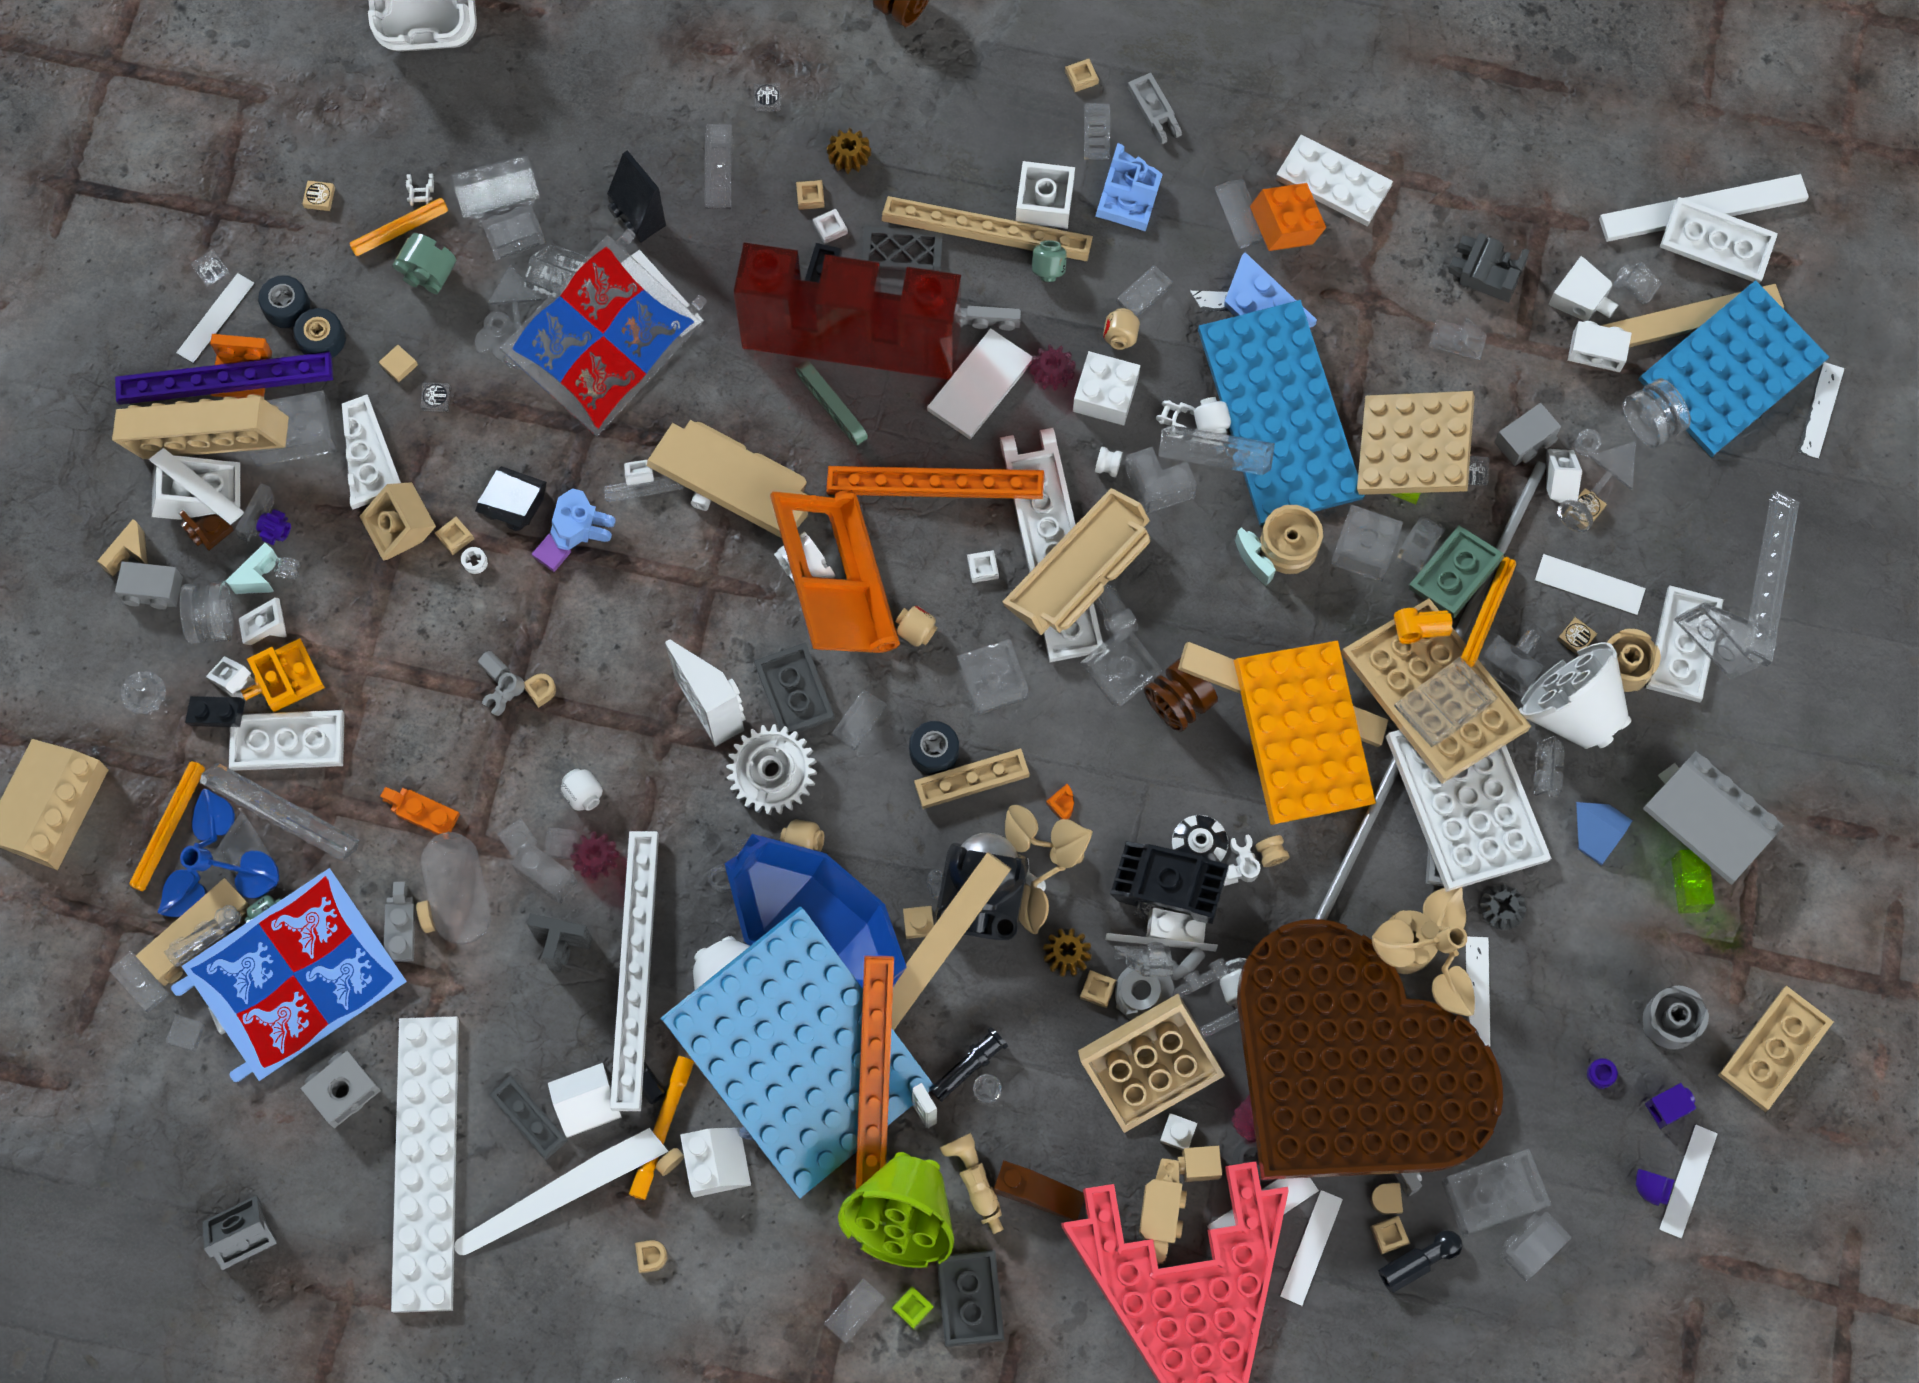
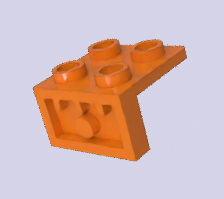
(239, 349)

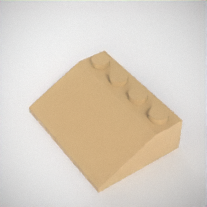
(48, 801)
(1150, 1063)

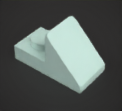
(249, 575)

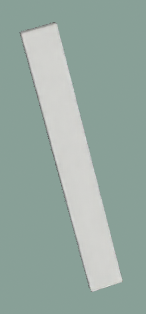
(1728, 201)

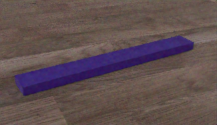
(224, 378)

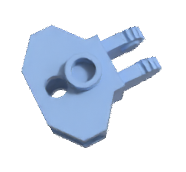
(574, 521)

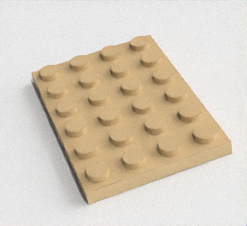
(1397, 669)

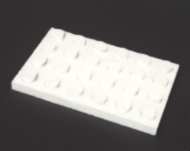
(1474, 821)

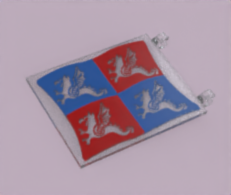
(602, 334)

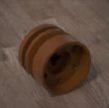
(1179, 696)

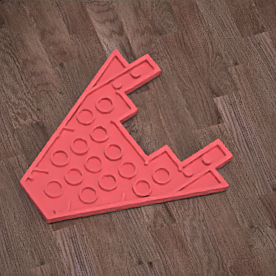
(1193, 1317)

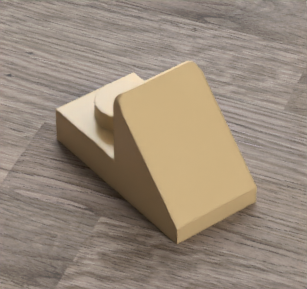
(129, 543)

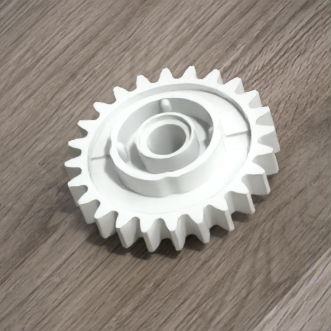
(789, 780)

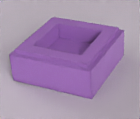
(549, 554)

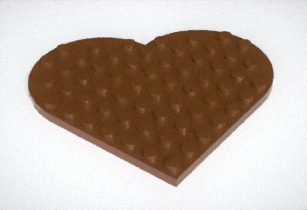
(1352, 1069)

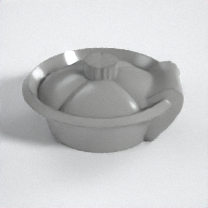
(1139, 993)

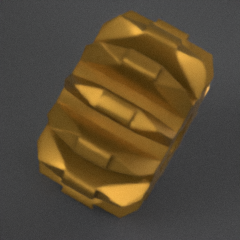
(848, 150)
(1066, 942)

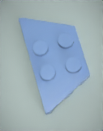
(1256, 290)

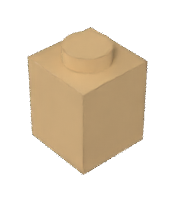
(1200, 1163)

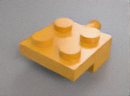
(283, 675)

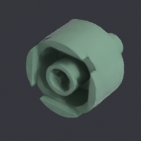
(424, 263)

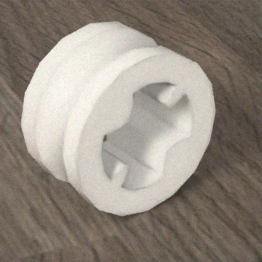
(480, 555)

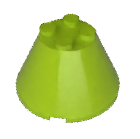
(901, 1213)

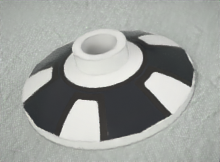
(1199, 825)

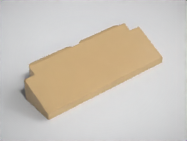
(726, 473)
(1081, 564)

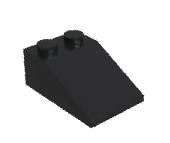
(635, 199)

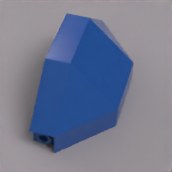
(777, 877)

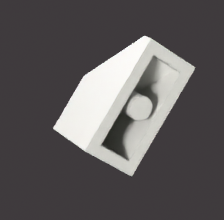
(1562, 475)

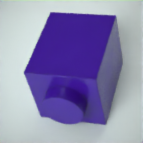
(1671, 1105)

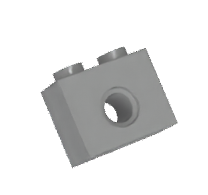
(323, 1086)

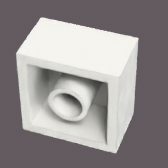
(1045, 194)
(1106, 388)

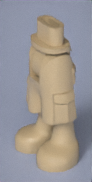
(976, 1181)

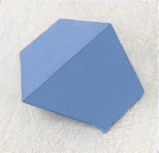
(1599, 829)

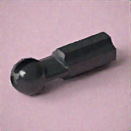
(1418, 1262)

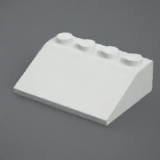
(709, 694)

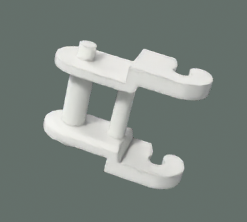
(429, 188)
(1168, 405)

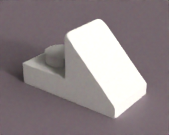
(263, 622)
(230, 677)

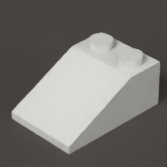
(171, 498)

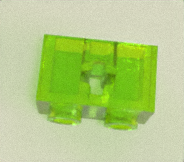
(1692, 882)

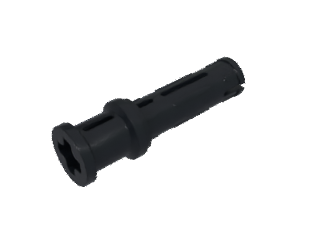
(977, 1056)

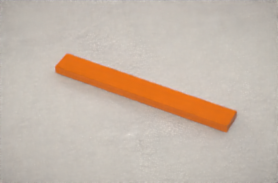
(936, 482)
(874, 1066)

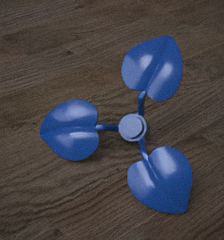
(211, 818)

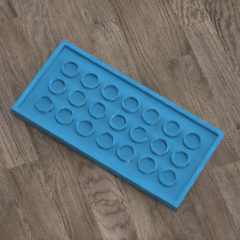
(1280, 395)

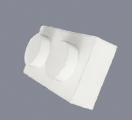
(1174, 926)

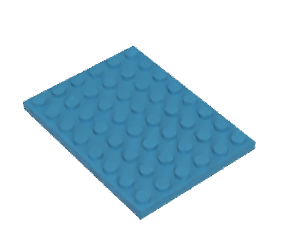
(785, 1047)

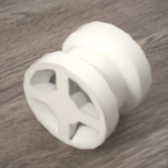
(1108, 462)

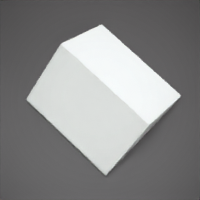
(583, 1100)

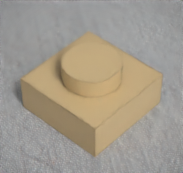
(918, 921)

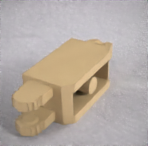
(1161, 1208)

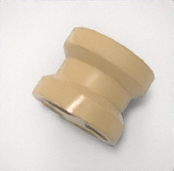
(1272, 851)

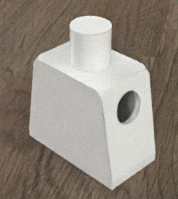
(1584, 292)

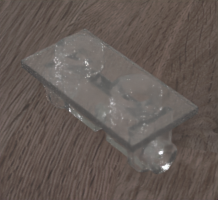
(1549, 755)

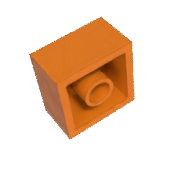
(1287, 216)

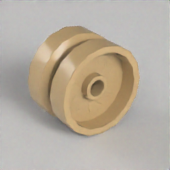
(1291, 538)

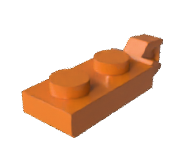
(421, 810)

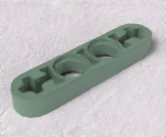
(831, 403)

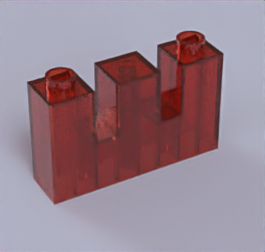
(847, 313)

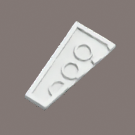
(366, 452)

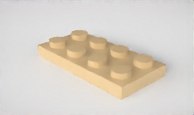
(1775, 1048)

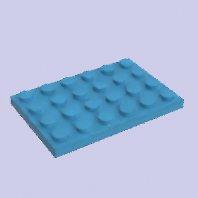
(1737, 366)

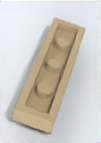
(971, 778)

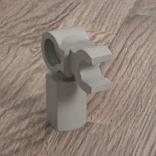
(508, 683)

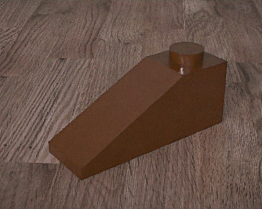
(1038, 1191)

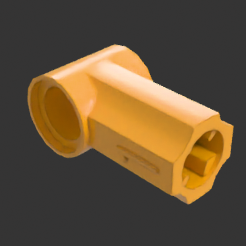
(1415, 625)

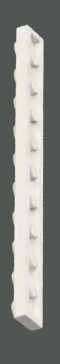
(634, 971)

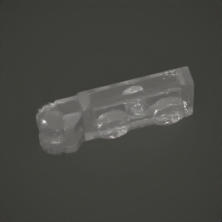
(203, 935)

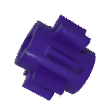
(273, 527)

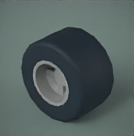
(283, 301)
(933, 738)

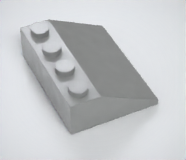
(1713, 817)

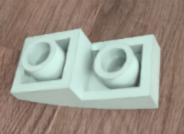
(1249, 549)

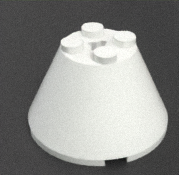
(1580, 698)

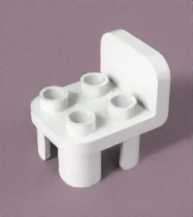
(422, 23)

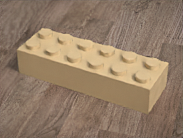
(201, 427)

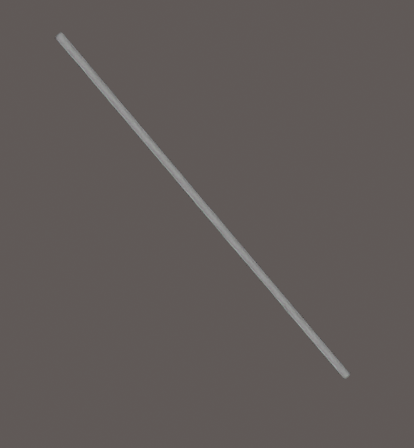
(1392, 770)

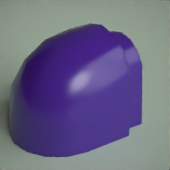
(1653, 1187)

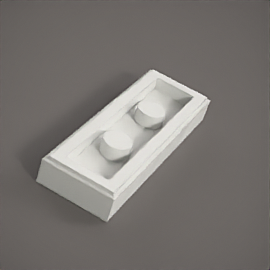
(924, 1106)

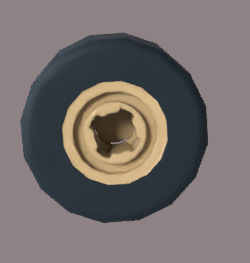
(329, 335)

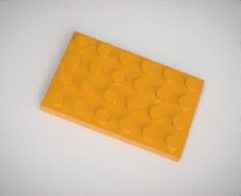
(1304, 732)

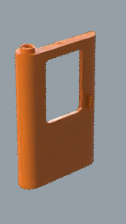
(838, 611)

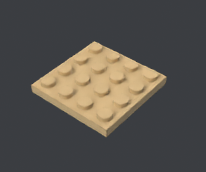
(1416, 443)

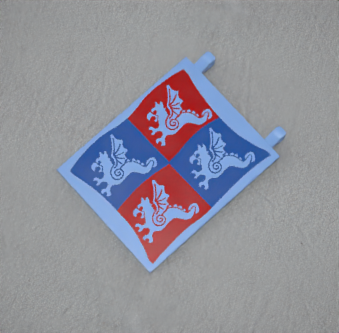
(292, 975)

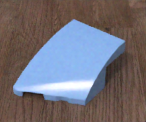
(1129, 191)

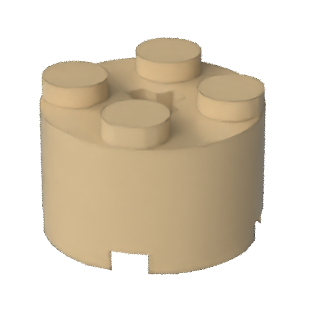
(1642, 655)
(1423, 929)

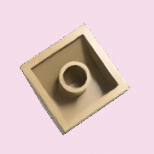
(397, 519)

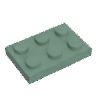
(1456, 571)

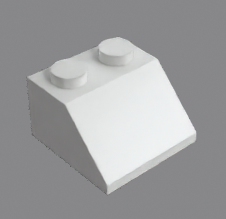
(715, 1160)

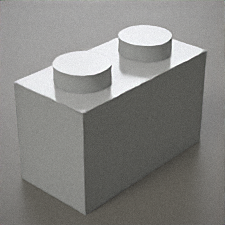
(1528, 434)
(148, 585)

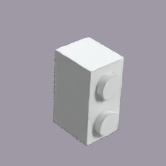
(1599, 346)

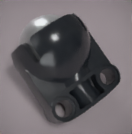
(1008, 897)

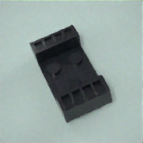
(1170, 880)

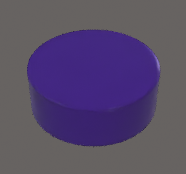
(1602, 1073)

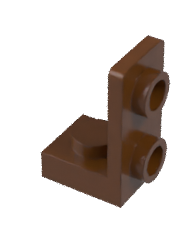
(207, 531)

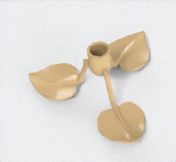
(1067, 850)
(1395, 946)

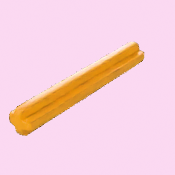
(398, 226)

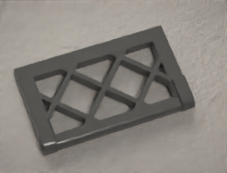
(890, 234)

